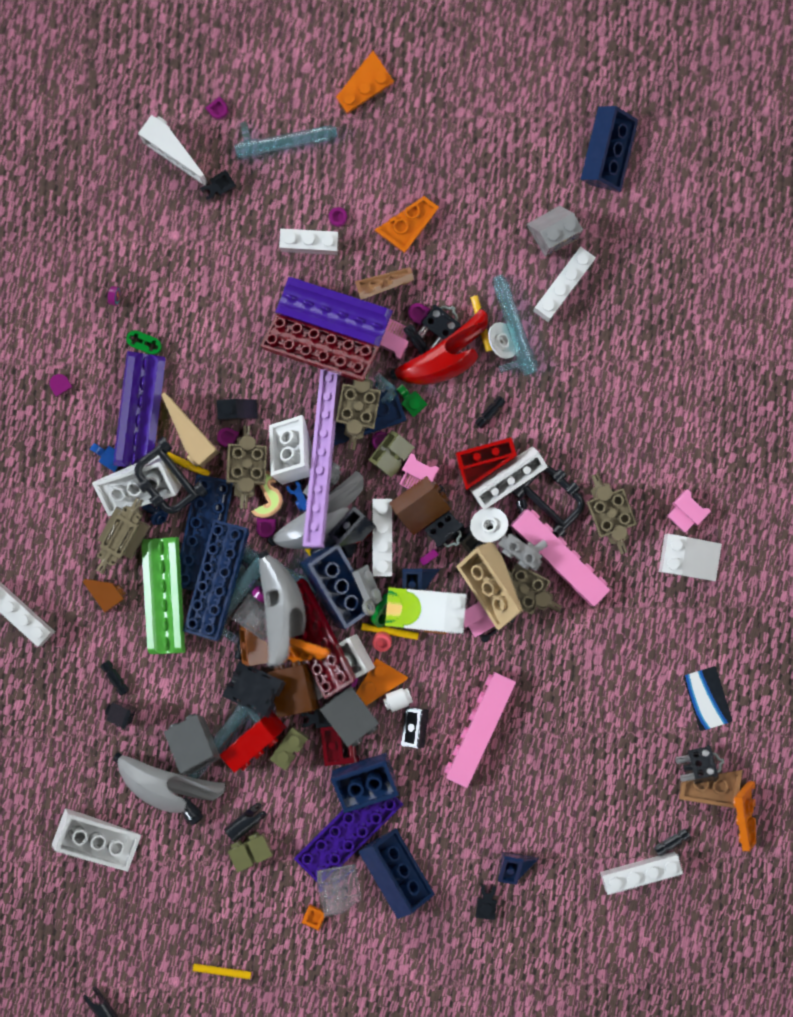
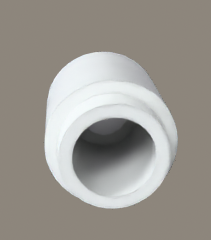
(397, 699)

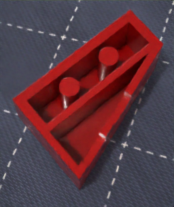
(483, 460)
(252, 742)

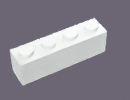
(564, 284)
(508, 477)
(382, 537)
(23, 617)
(641, 873)

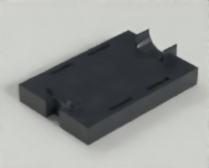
(253, 689)

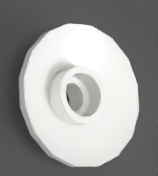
(501, 341)
(485, 518)

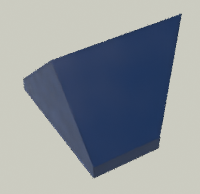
(418, 578)
(514, 867)

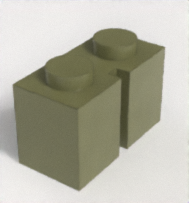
(391, 453)
(285, 752)
(250, 851)

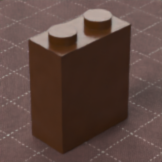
(420, 505)
(299, 691)

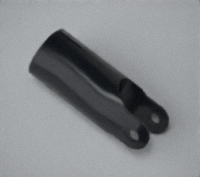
(244, 822)
(103, 1009)

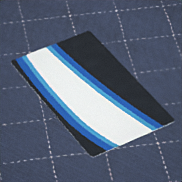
(707, 698)

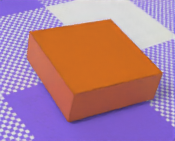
(313, 917)

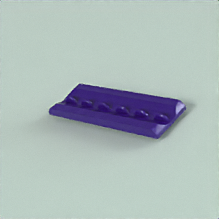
(334, 311)
(139, 407)
(344, 836)

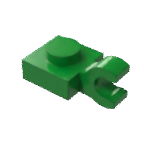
(413, 402)

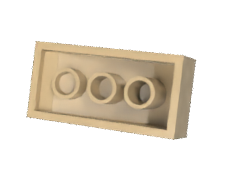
(196, 444)
(491, 583)

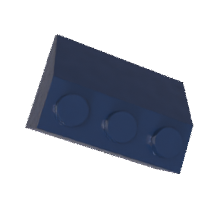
(364, 782)

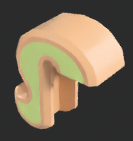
(273, 496)

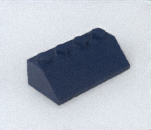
(609, 148)
(335, 585)
(396, 873)

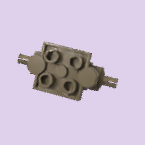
(358, 409)
(246, 466)
(611, 513)
(122, 535)
(532, 590)

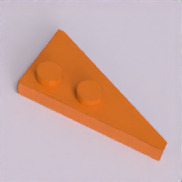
(304, 651)
(379, 681)

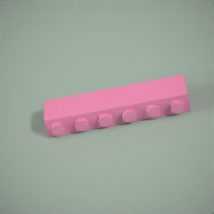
(560, 558)
(480, 729)

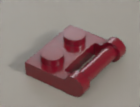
(333, 748)

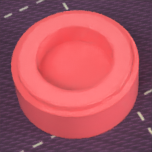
(382, 641)

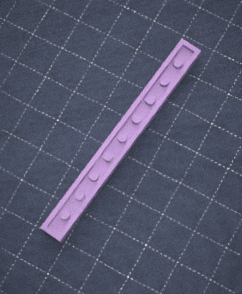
(321, 460)

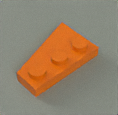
(364, 84)
(407, 225)
(747, 824)

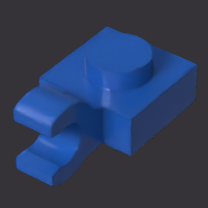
(107, 456)
(301, 498)

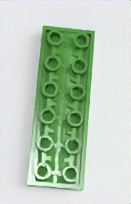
(163, 595)

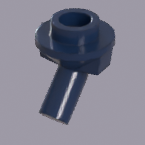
(158, 515)

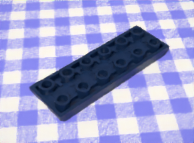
(199, 523)
(216, 580)

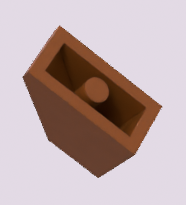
(105, 593)
(253, 649)

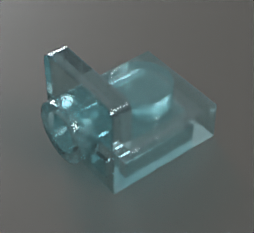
(383, 384)

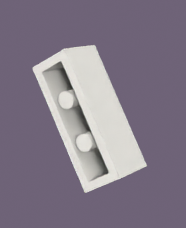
(309, 241)

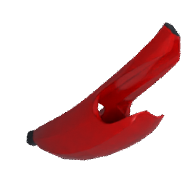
(441, 361)

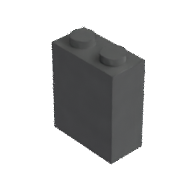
(349, 716)
(191, 744)

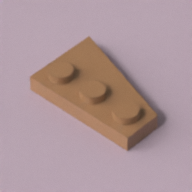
(383, 282)
(714, 793)

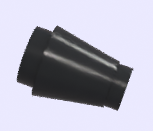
(192, 812)

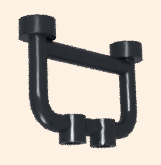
(161, 451)
(571, 489)

